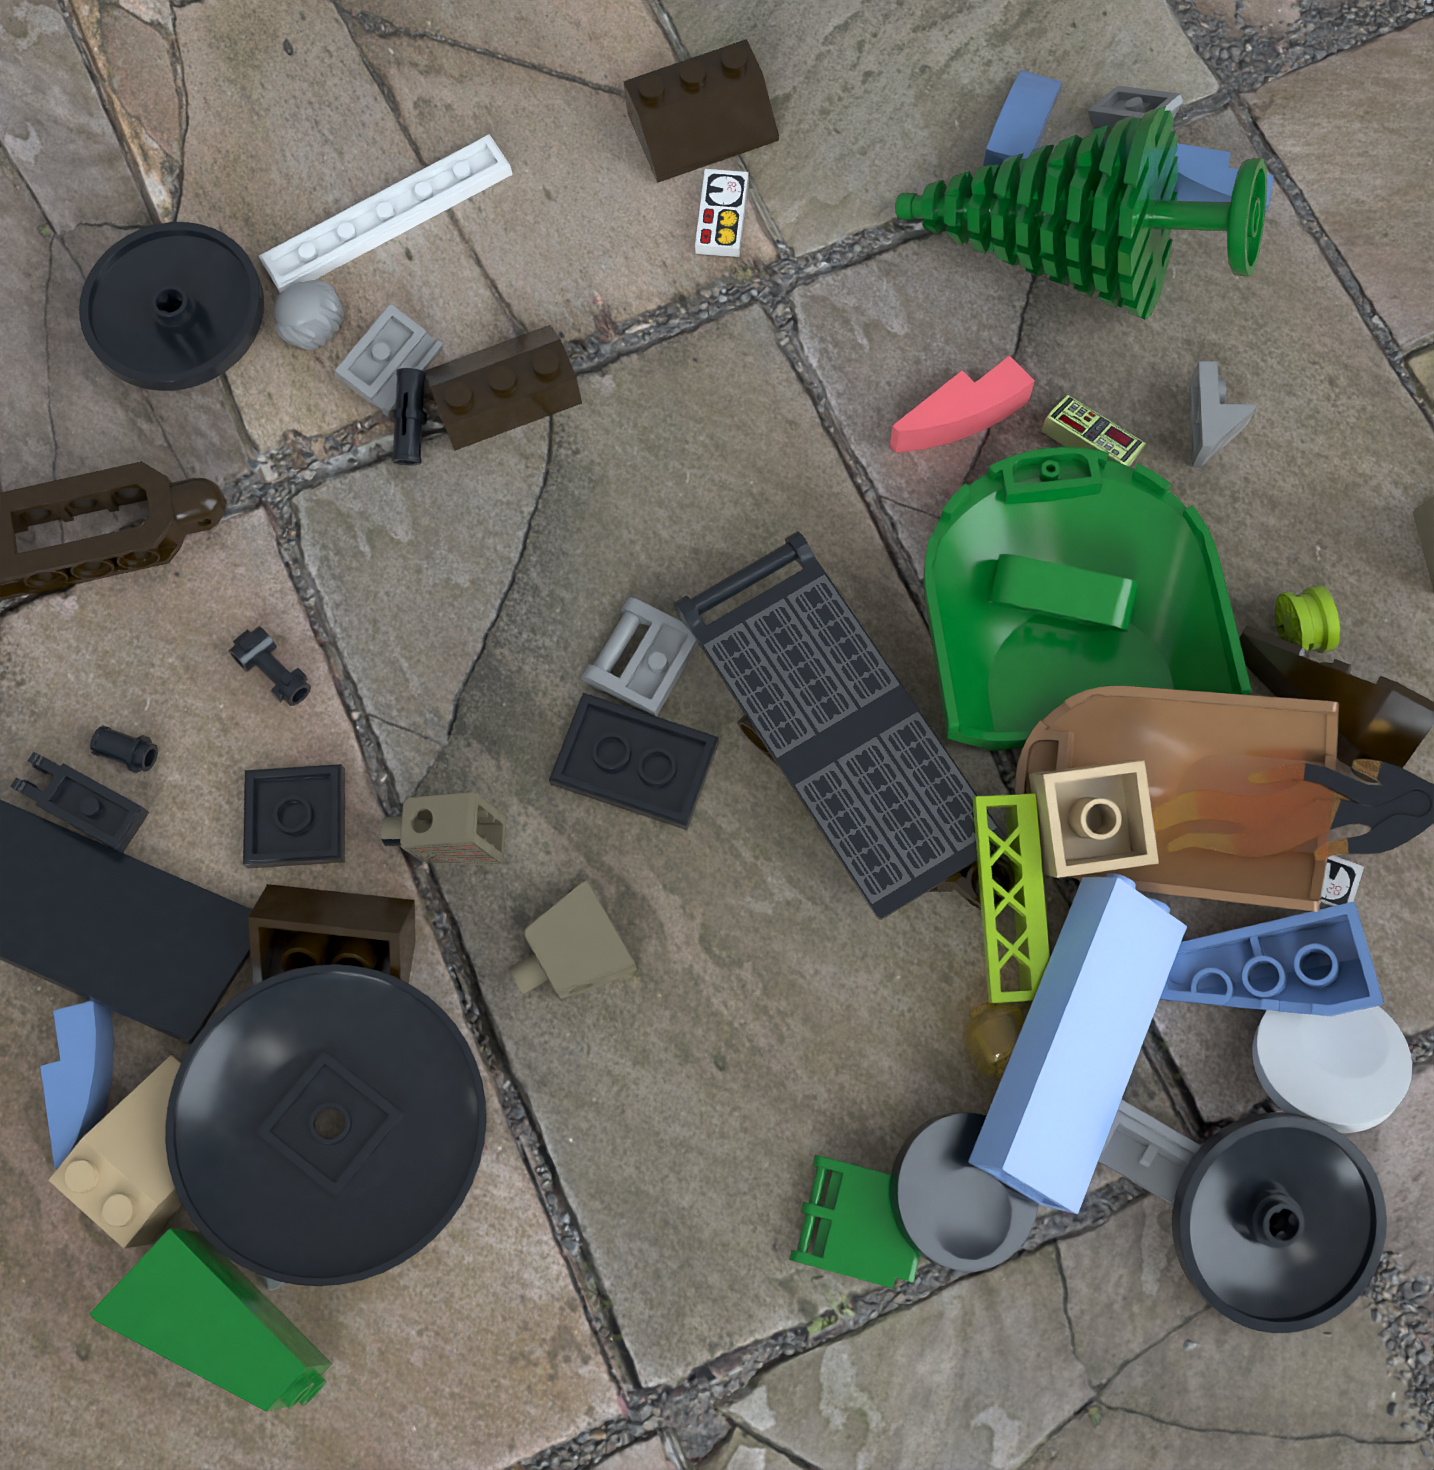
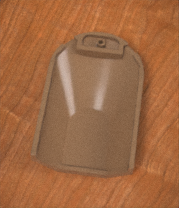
(1197, 745)

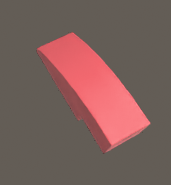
(963, 408)

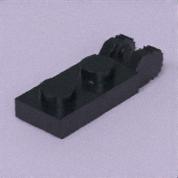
(84, 803)

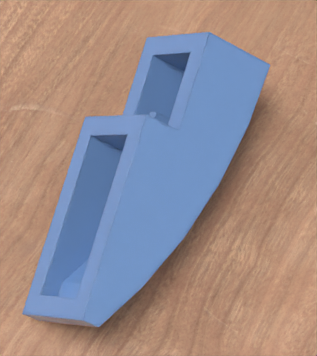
(1022, 117)
(1206, 175)
(80, 1082)

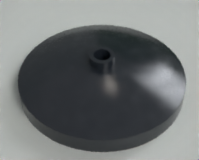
(171, 306)
(1279, 1222)

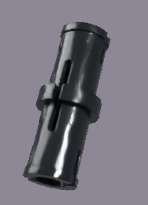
(408, 417)

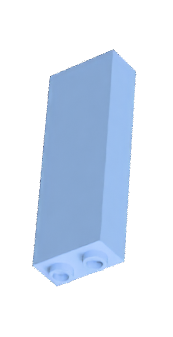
(1079, 1043)

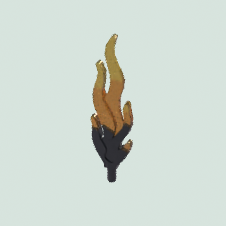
(1319, 803)

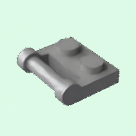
(653, 666)

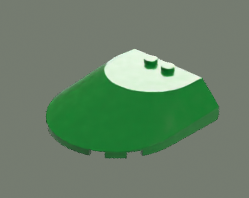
(1078, 510)

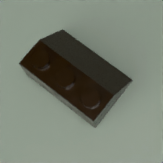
(701, 110)
(504, 387)
(325, 927)

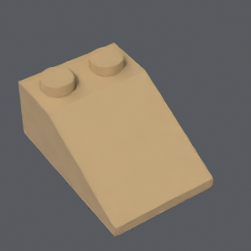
(122, 1166)

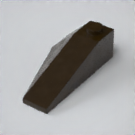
(1374, 719)

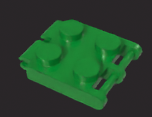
(855, 1227)

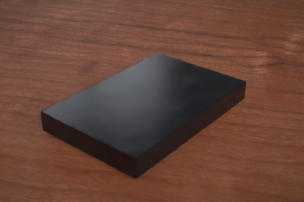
(634, 761)

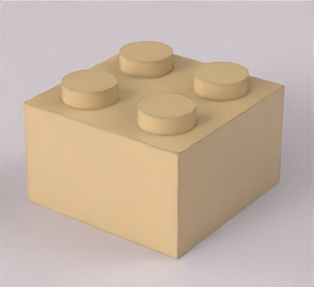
(1094, 818)

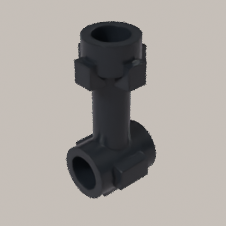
(255, 649)

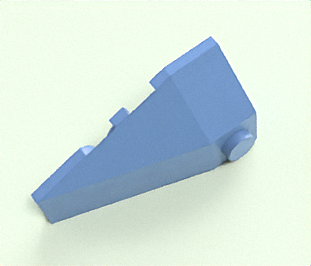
(1283, 965)

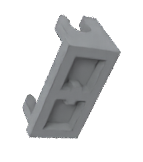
(1147, 1151)

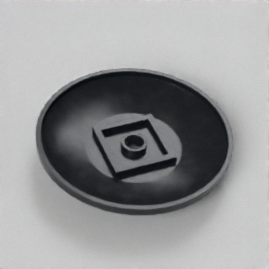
(249, 1141)

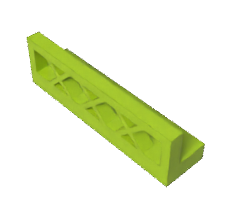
(1025, 896)

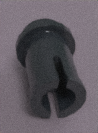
(133, 752)

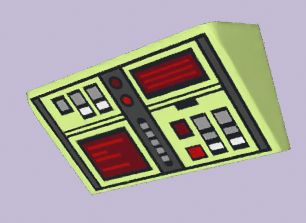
(1081, 427)

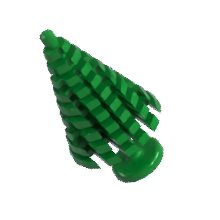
(1094, 211)

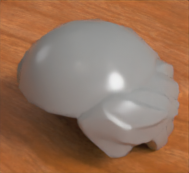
(308, 314)

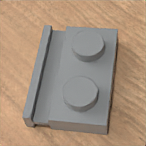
(387, 346)

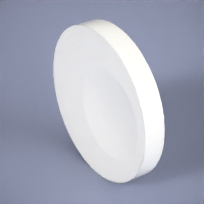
(1333, 1068)

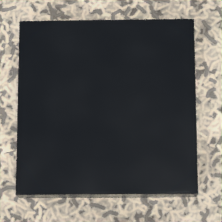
(294, 816)

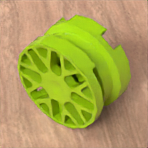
(1308, 619)

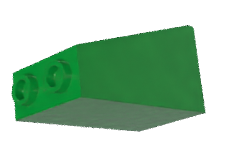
(213, 1322)

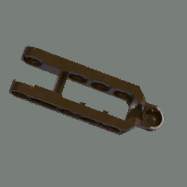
(173, 510)

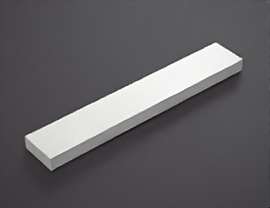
(386, 214)

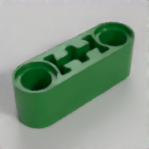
(1063, 592)

